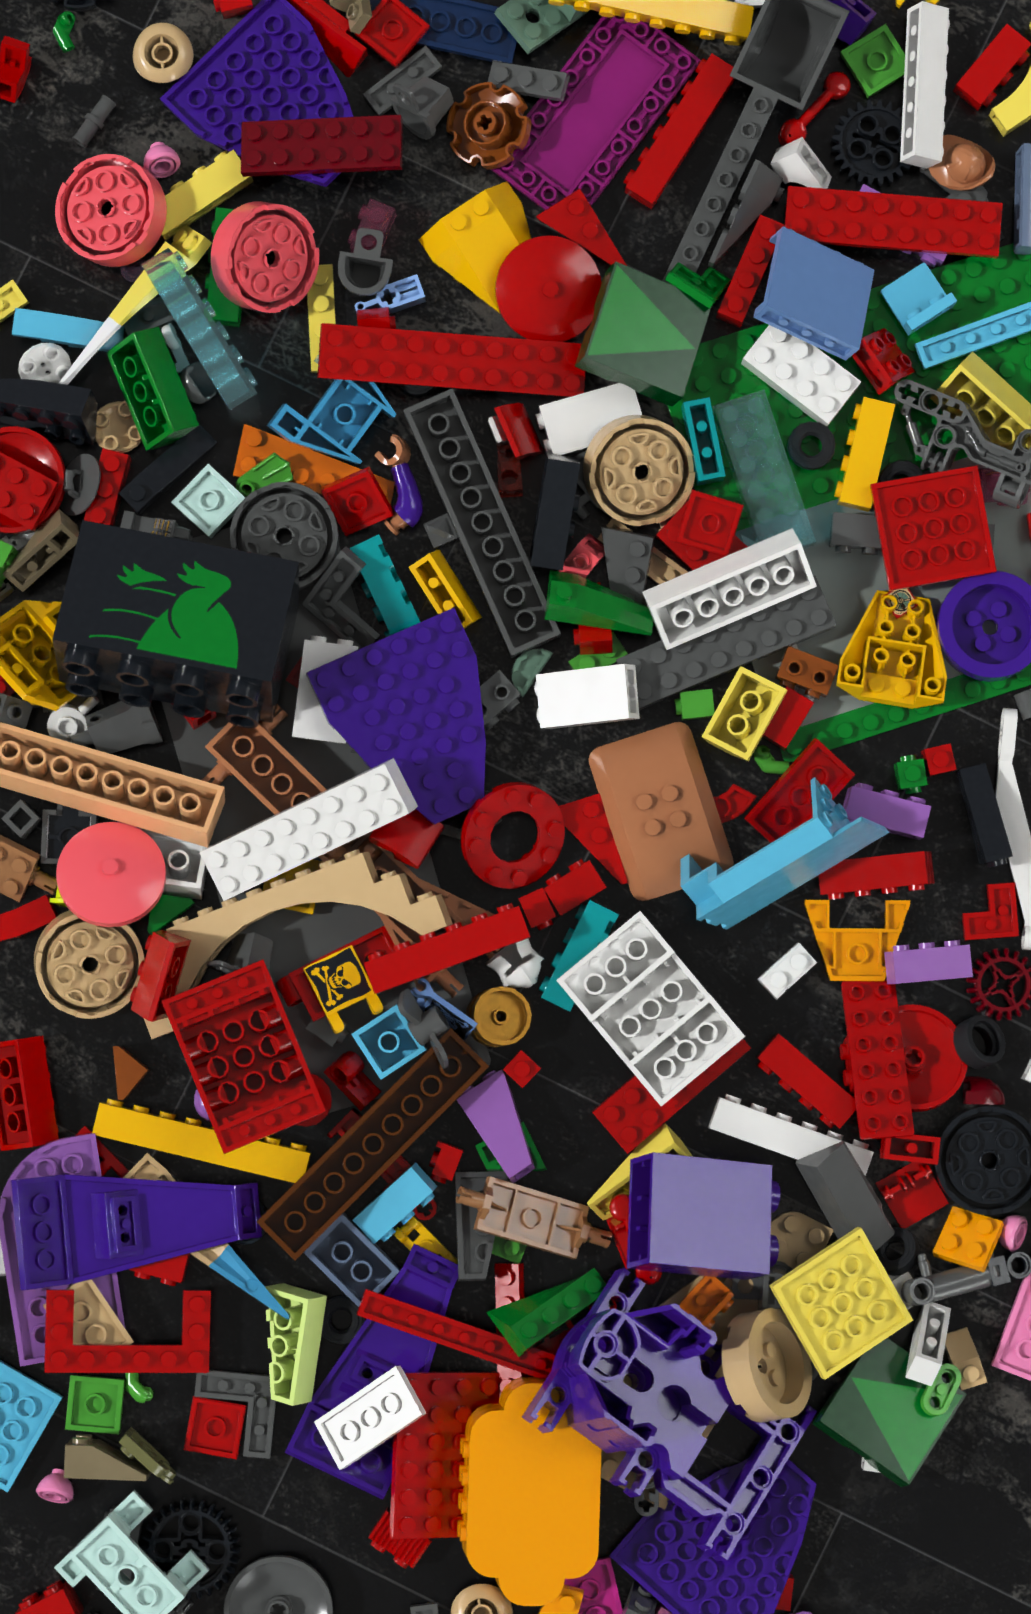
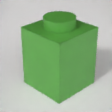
(695, 704)

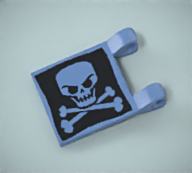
(458, 1021)

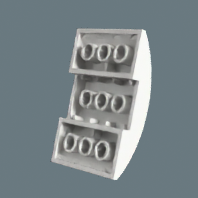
(650, 1008)

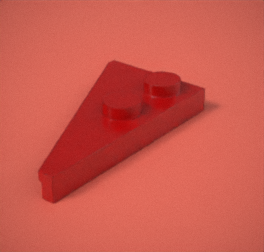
(578, 222)
(589, 824)

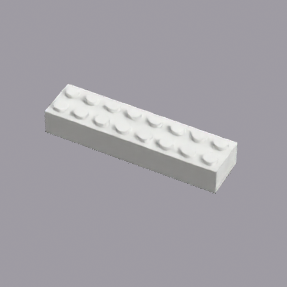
(309, 829)

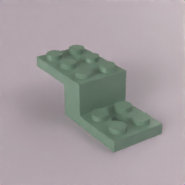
(532, 35)

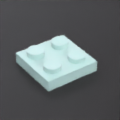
(208, 501)

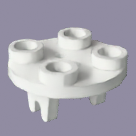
(54, 358)

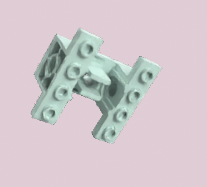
(111, 1549)

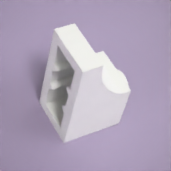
(800, 165)

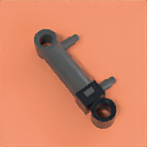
(963, 1279)

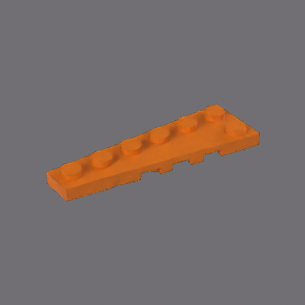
(306, 465)

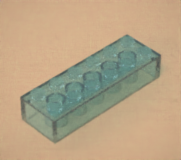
(198, 327)
(761, 468)

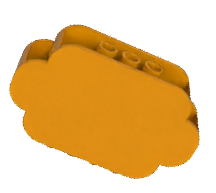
(528, 1497)

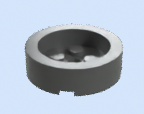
(291, 508)

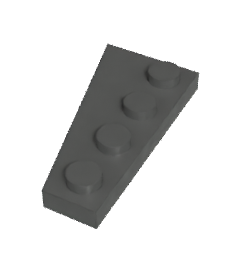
(473, 1246)

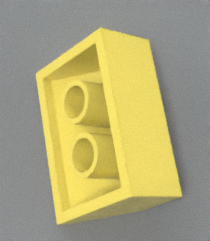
(744, 714)

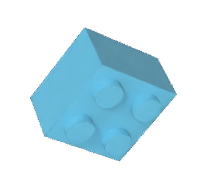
(388, 1042)

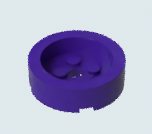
(960, 620)

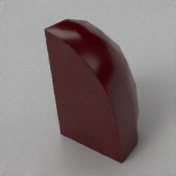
(981, 1091)

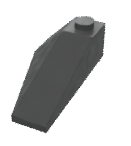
(756, 198)

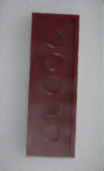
(321, 145)

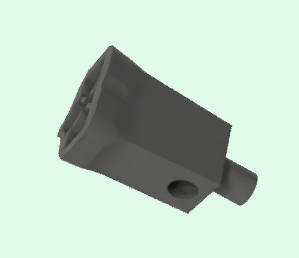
(119, 728)

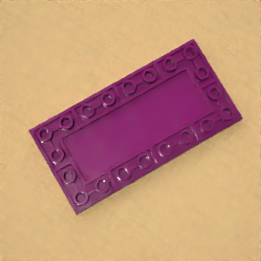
(614, 96)

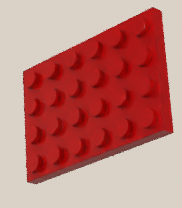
(429, 1455)

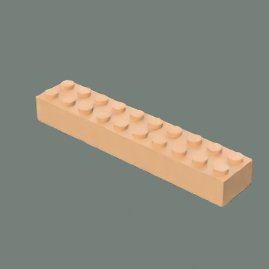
(109, 785)

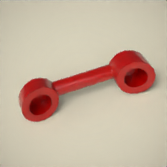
(835, 87)

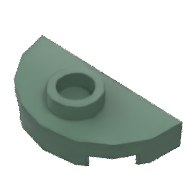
(527, 667)

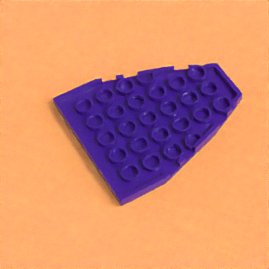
(260, 72)
(414, 703)
(689, 1581)

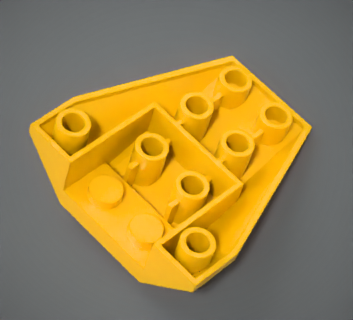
(895, 658)

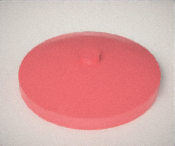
(111, 874)

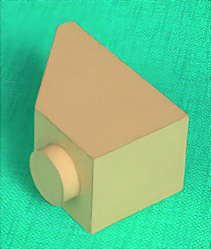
(964, 1356)

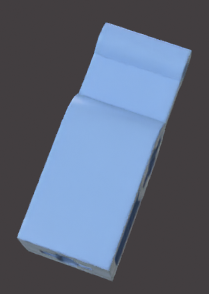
(404, 292)

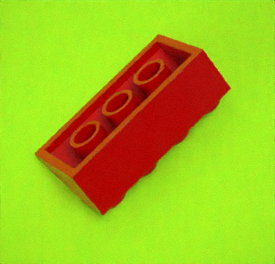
(25, 1095)

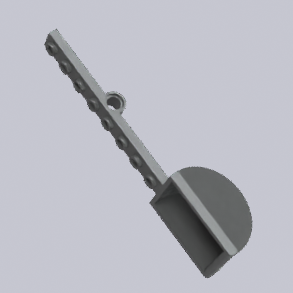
(781, 64)

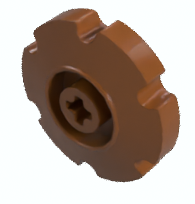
(472, 118)

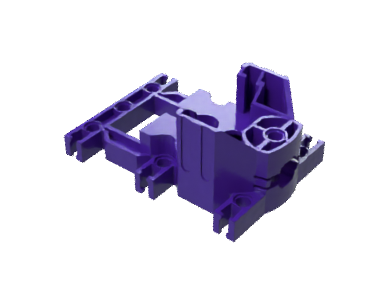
(662, 1409)

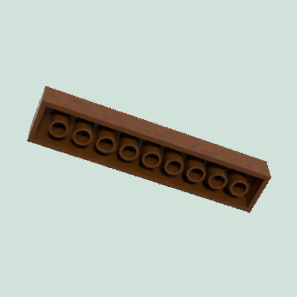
(371, 1145)

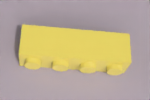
(203, 192)

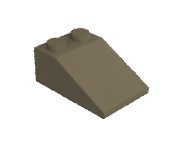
(98, 1460)

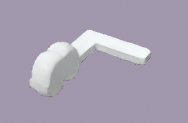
(175, 345)

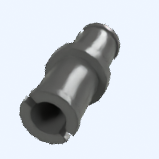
(94, 121)

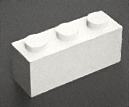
(928, 1343)

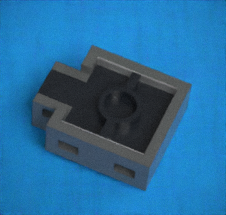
(59, 828)

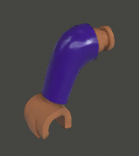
(409, 502)

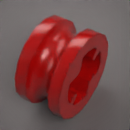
(420, 1215)

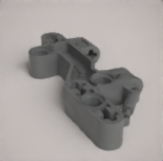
(967, 435)

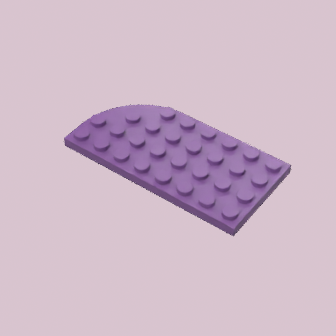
(62, 1156)

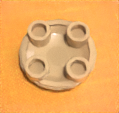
(116, 428)

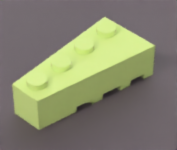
(294, 1343)

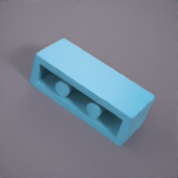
(395, 1204)

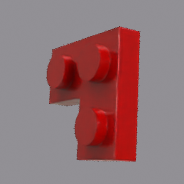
(999, 920)

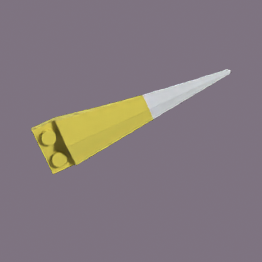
(190, 246)

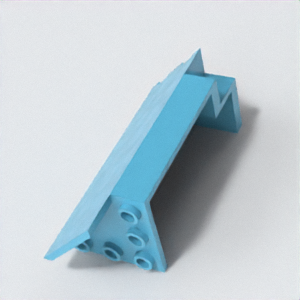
(780, 866)

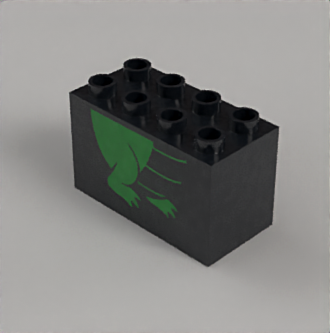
(176, 623)

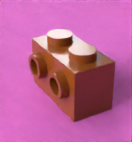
(806, 672)

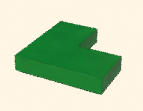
(702, 288)

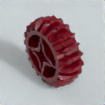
(995, 974)

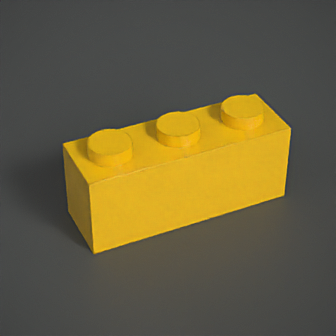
(444, 588)

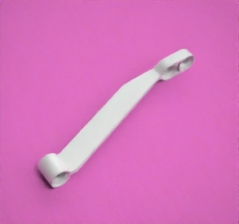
(1014, 819)

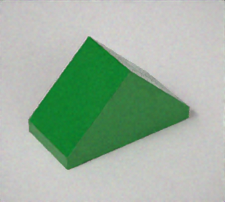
(167, 910)

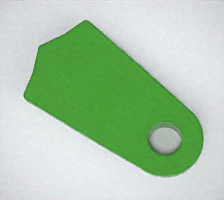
(268, 471)

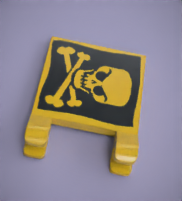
(339, 983)

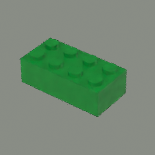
(152, 388)

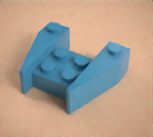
(336, 419)

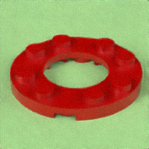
(487, 812)

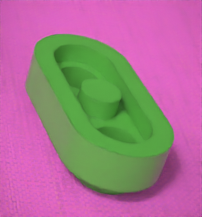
(941, 1391)

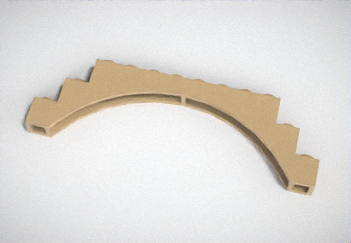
(346, 882)

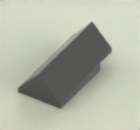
(845, 1194)

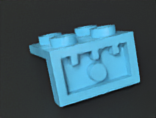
(917, 298)

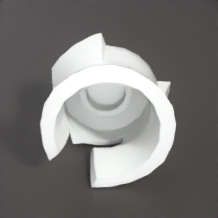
(517, 965)

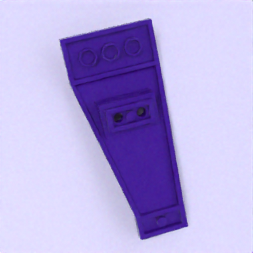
(73, 1226)
(376, 1348)

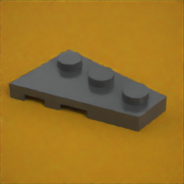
(627, 561)

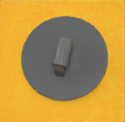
(80, 484)

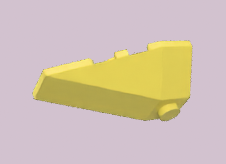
(660, 1141)

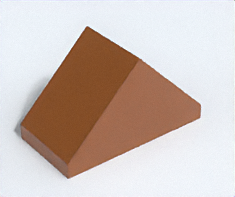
(128, 1071)

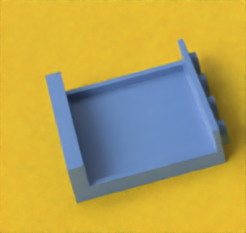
(816, 294)

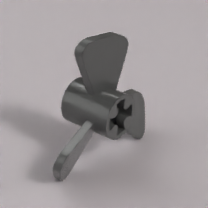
(424, 1025)

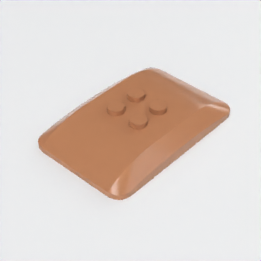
(659, 808)

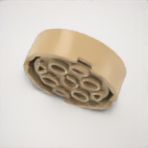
(612, 464)
(81, 992)
(785, 1379)

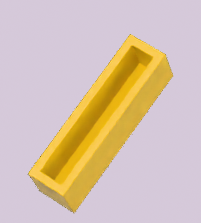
(865, 453)

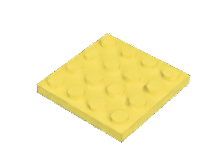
(841, 1302)

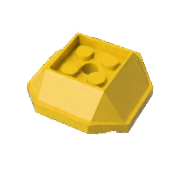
(24, 636)

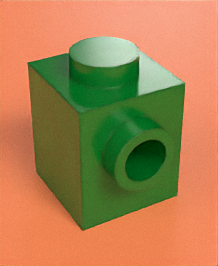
(910, 774)

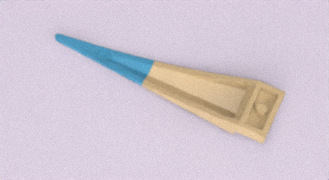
(220, 1257)

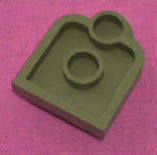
(136, 1446)

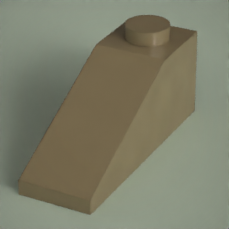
(43, 550)

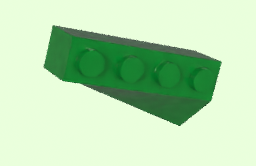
(541, 1314)

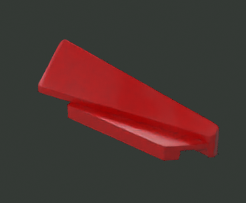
(333, 34)

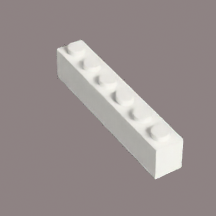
(924, 85)
(778, 1132)

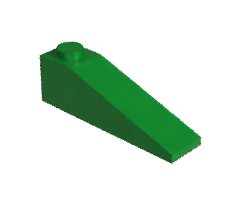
(589, 604)

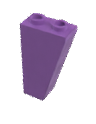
(496, 1119)

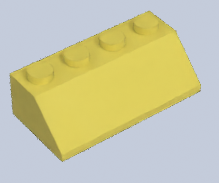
(992, 399)

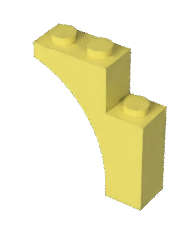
(1015, 109)

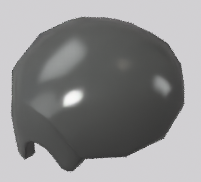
(197, 383)

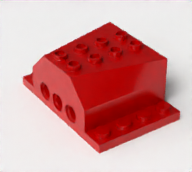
(243, 1056)

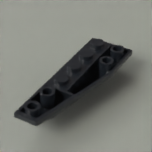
(49, 409)

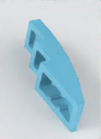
(60, 329)

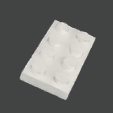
(370, 1417)

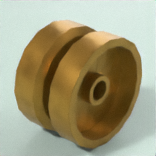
(514, 1016)

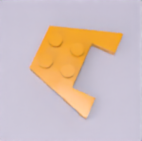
(856, 952)

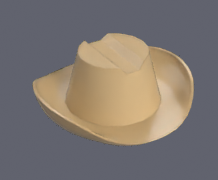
(162, 53)
(481, 1600)

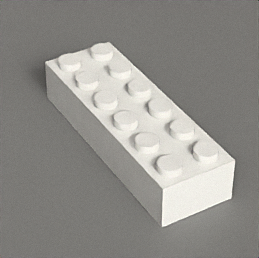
(729, 589)

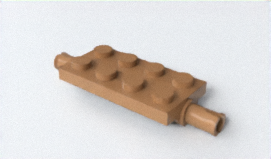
(21, 870)
(532, 1218)

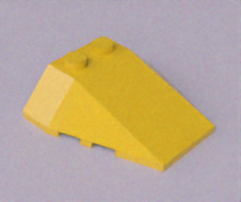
(478, 238)

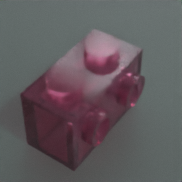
(376, 217)

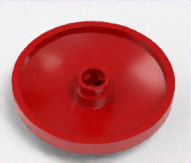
(547, 289)
(38, 454)
(930, 1057)

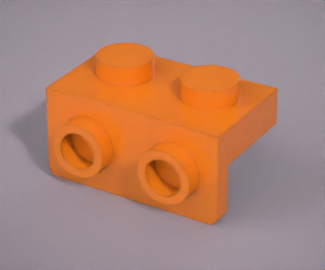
(707, 1300)

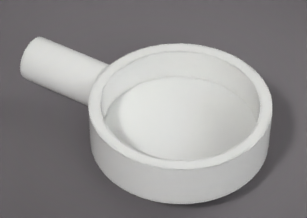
(70, 719)

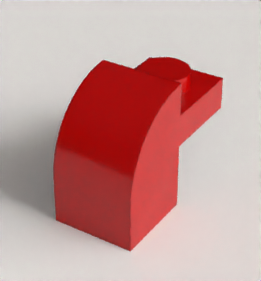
(14, 68)

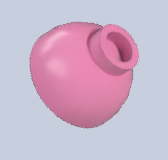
(161, 160)
(1013, 1232)
(55, 1487)

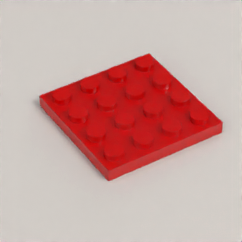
(933, 528)

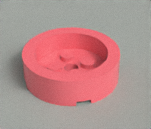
(128, 228)
(241, 258)

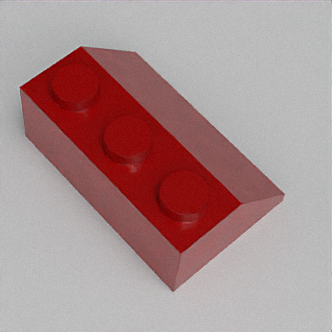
(159, 974)

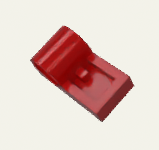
(349, 1078)

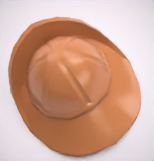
(963, 164)

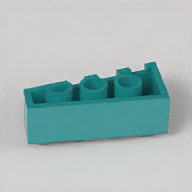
(385, 587)
(592, 929)

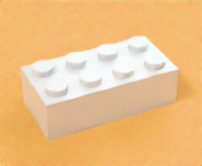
(801, 374)

